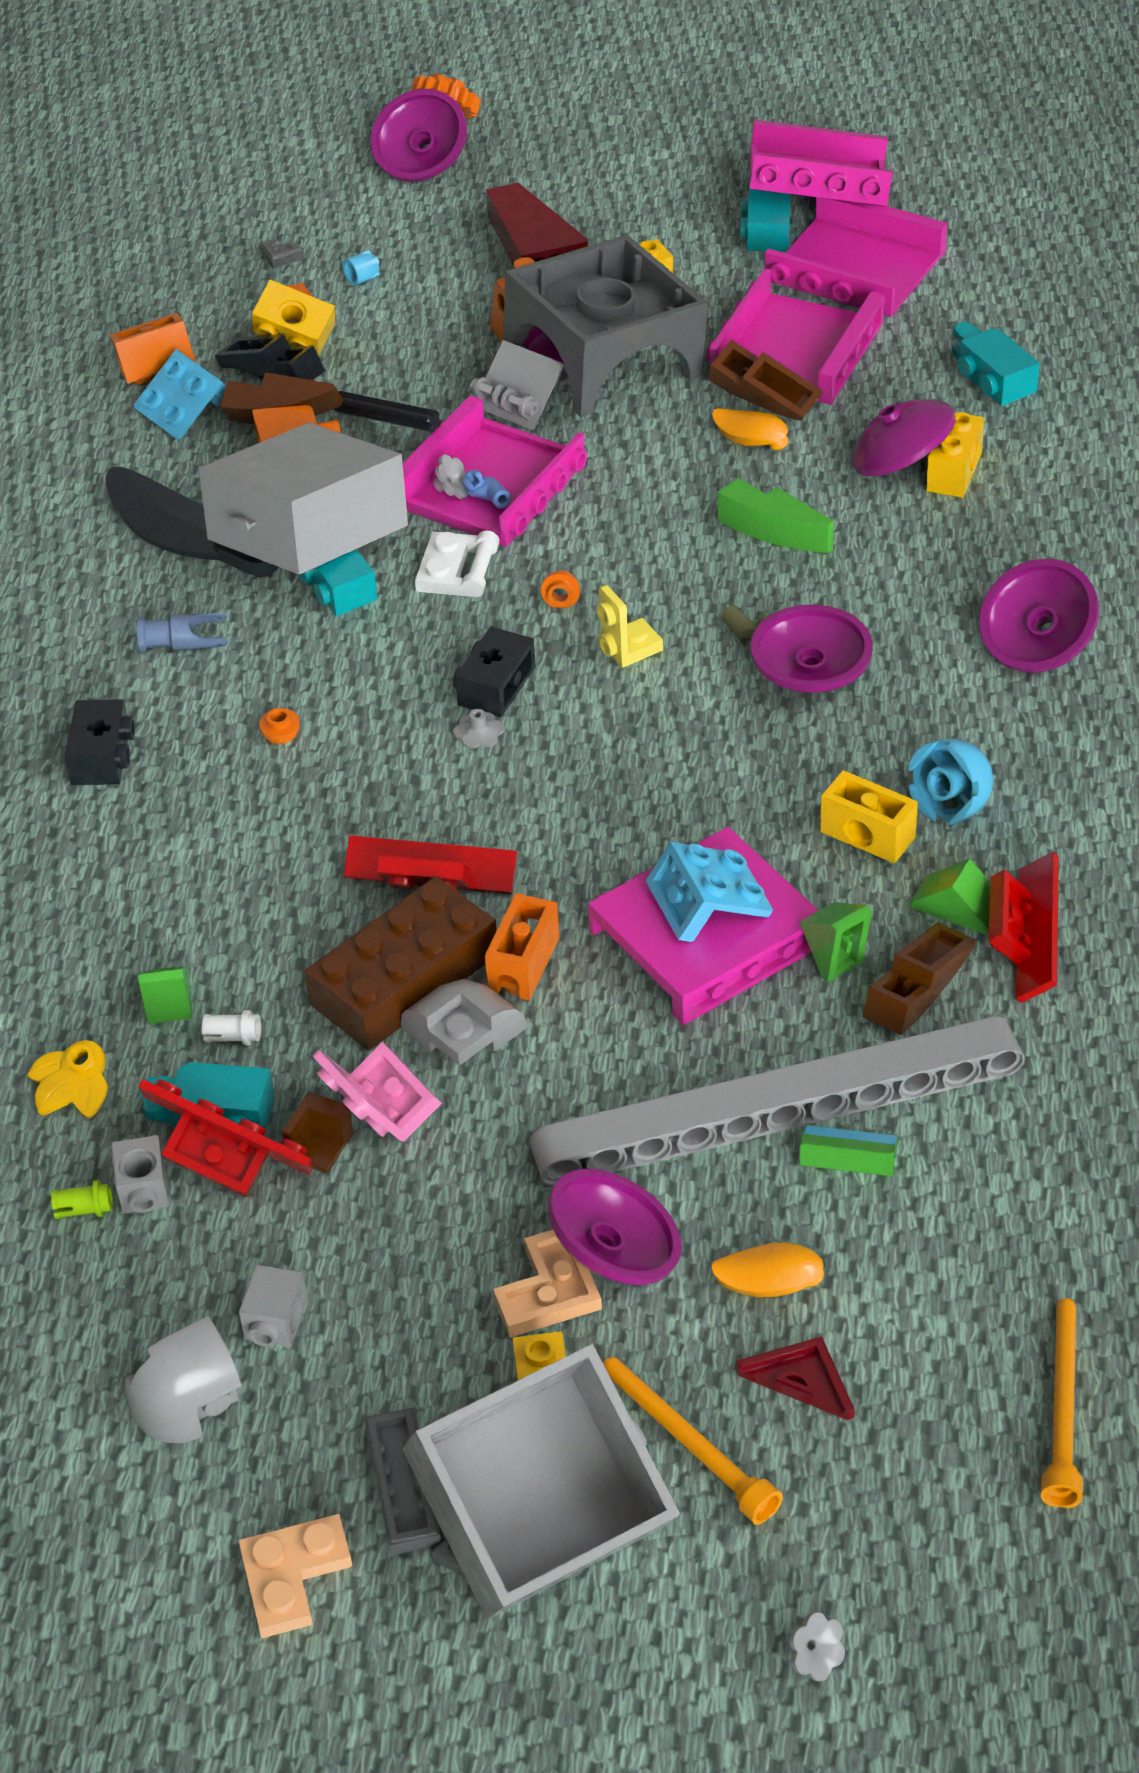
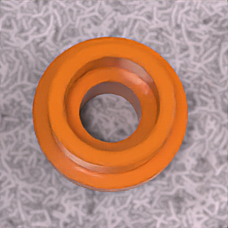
(563, 580)
(279, 725)

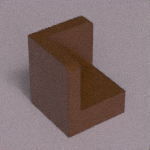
(321, 1128)

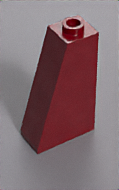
(528, 225)

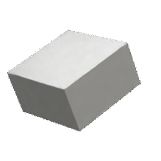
(304, 497)
(539, 1480)

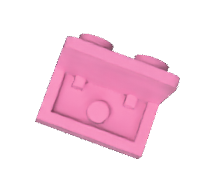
(381, 1092)

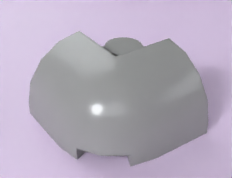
(463, 1020)
(183, 1382)

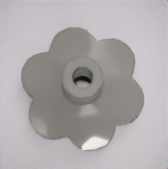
(450, 476)
(478, 729)
(817, 1646)

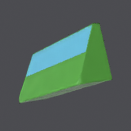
(848, 1150)

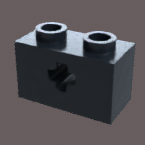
(495, 671)
(98, 742)

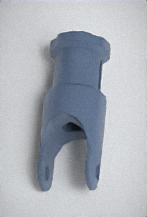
(177, 632)

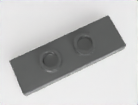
(404, 1507)

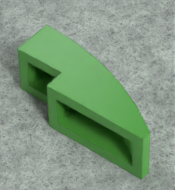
(774, 517)

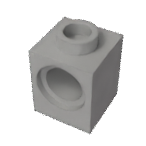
(140, 1174)
(273, 1306)

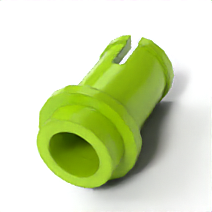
(82, 1200)

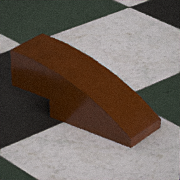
(763, 382)
(277, 391)
(917, 977)

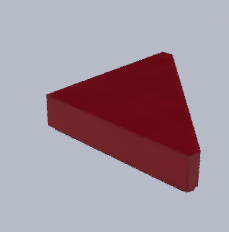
(803, 1373)

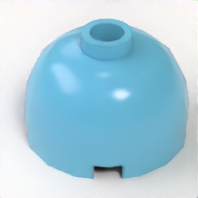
(950, 771)

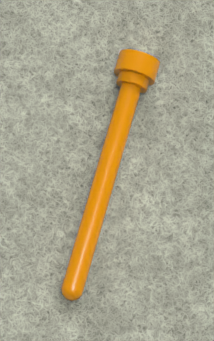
(1061, 1481)
(755, 1497)

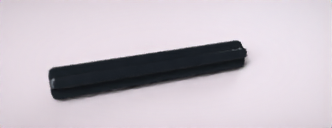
(389, 412)

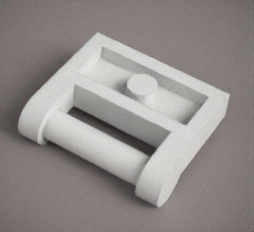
(445, 560)

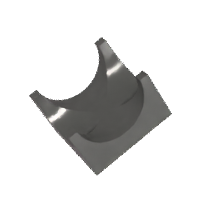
(603, 308)

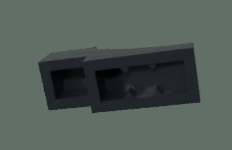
(272, 356)

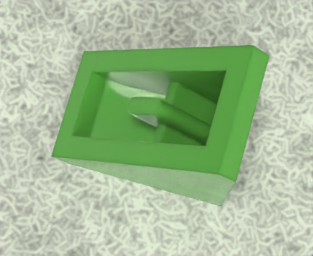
(956, 895)
(837, 937)
(166, 994)

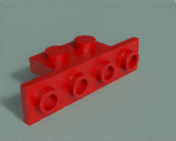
(415, 863)
(1026, 923)
(217, 1146)

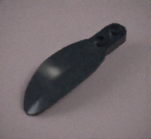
(172, 521)

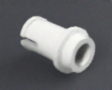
(232, 1028)

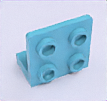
(179, 394)
(697, 880)

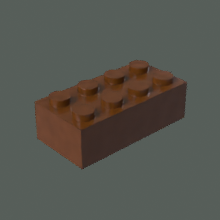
(399, 960)

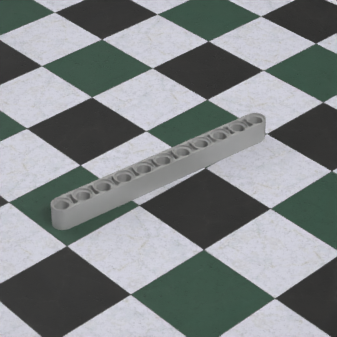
(778, 1099)

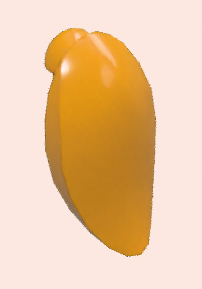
(751, 428)
(769, 1270)

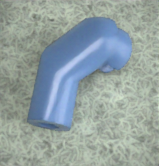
(486, 488)

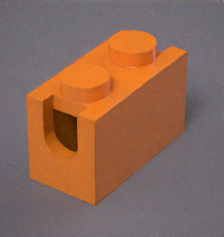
(147, 347)
(516, 955)

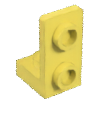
(621, 640)

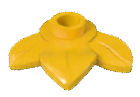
(66, 1082)

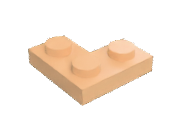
(556, 1293)
(279, 1563)

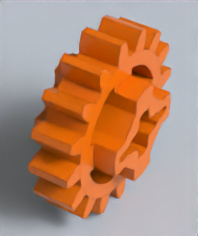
(454, 88)

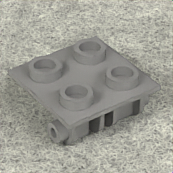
(517, 384)

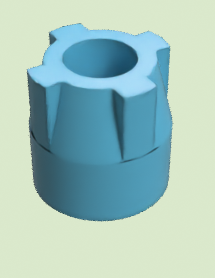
(361, 268)

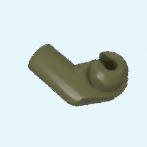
(740, 623)

